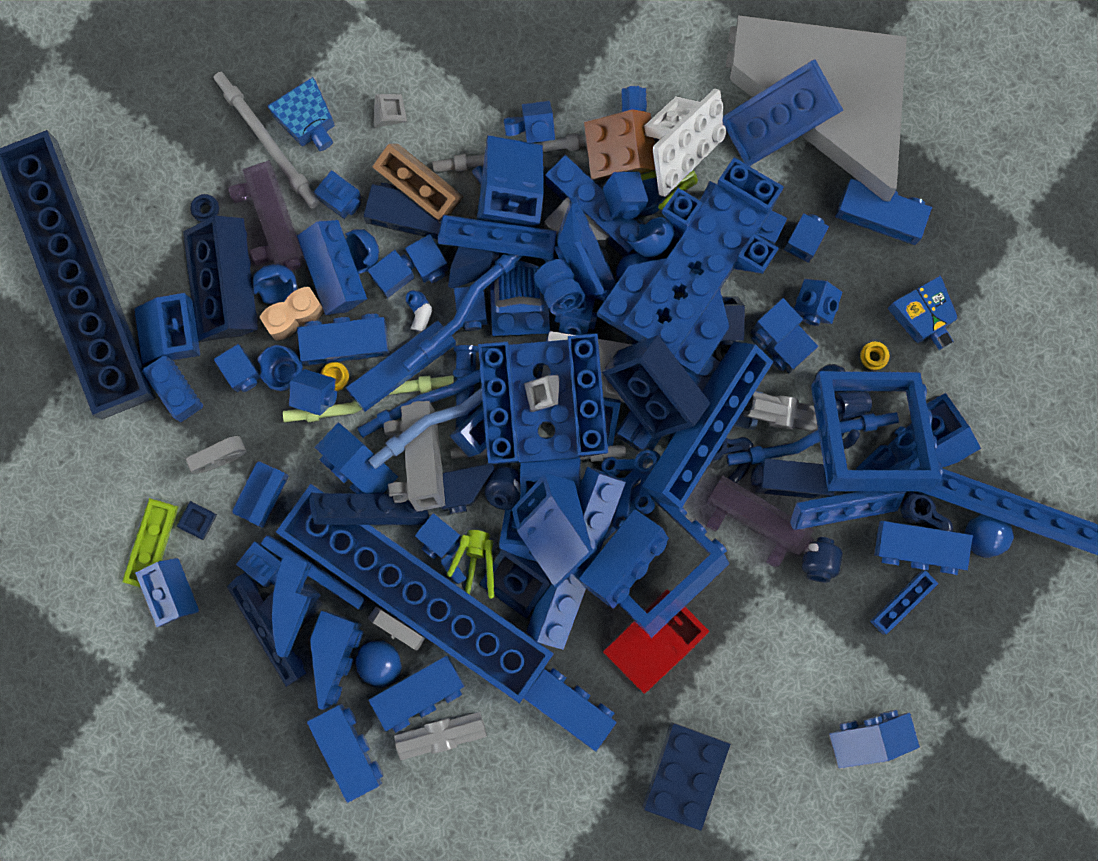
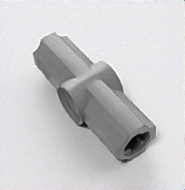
(781, 412)
(440, 736)

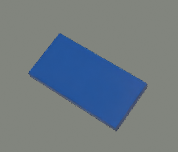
(781, 113)

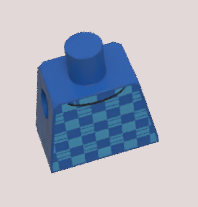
(304, 115)

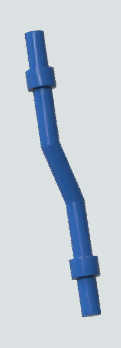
(428, 347)
(432, 396)
(756, 454)

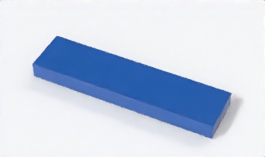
(497, 237)
(390, 372)
(844, 507)
(317, 573)

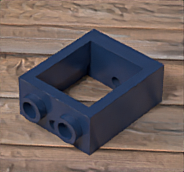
(790, 479)

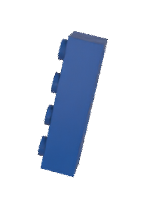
(904, 602)

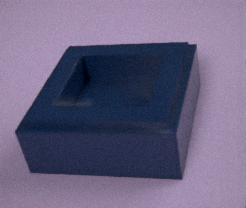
(197, 520)

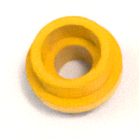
(883, 354)

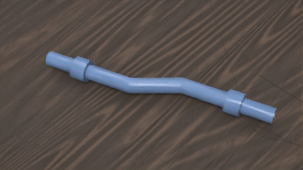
(396, 445)

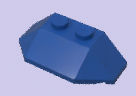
(583, 253)

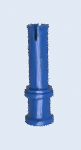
(464, 366)

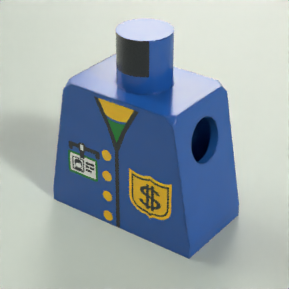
(926, 313)

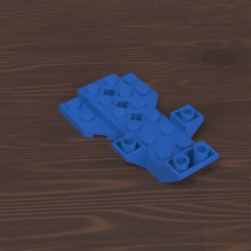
(713, 241)

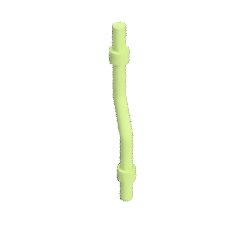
(423, 385)

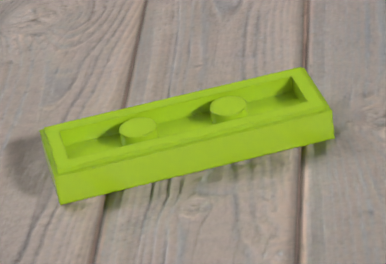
(151, 538)

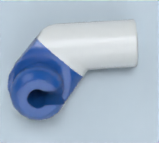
(421, 309)

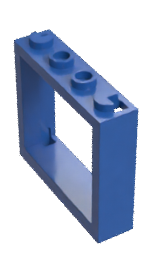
(831, 442)
(691, 585)

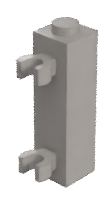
(422, 459)

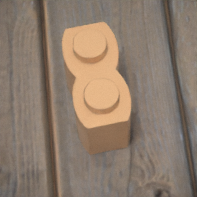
(285, 317)

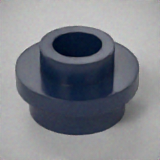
(201, 200)

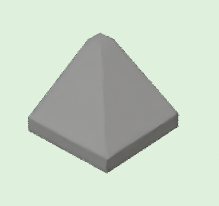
(388, 110)
(542, 392)

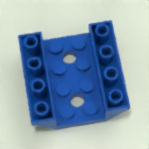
(580, 409)

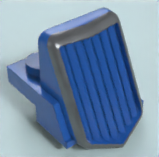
(518, 303)

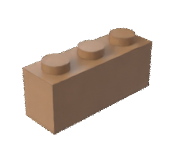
(417, 181)

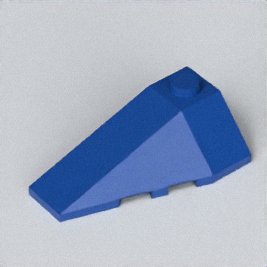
(949, 427)

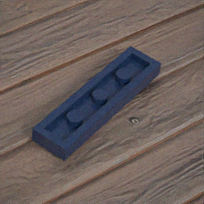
(363, 510)
(248, 600)

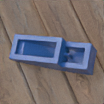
(288, 604)

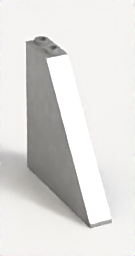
(863, 73)

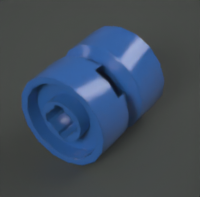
(558, 287)

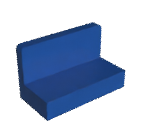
(260, 494)
(167, 591)

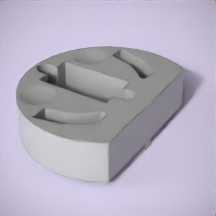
(216, 455)
(396, 628)

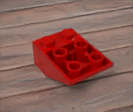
(648, 658)

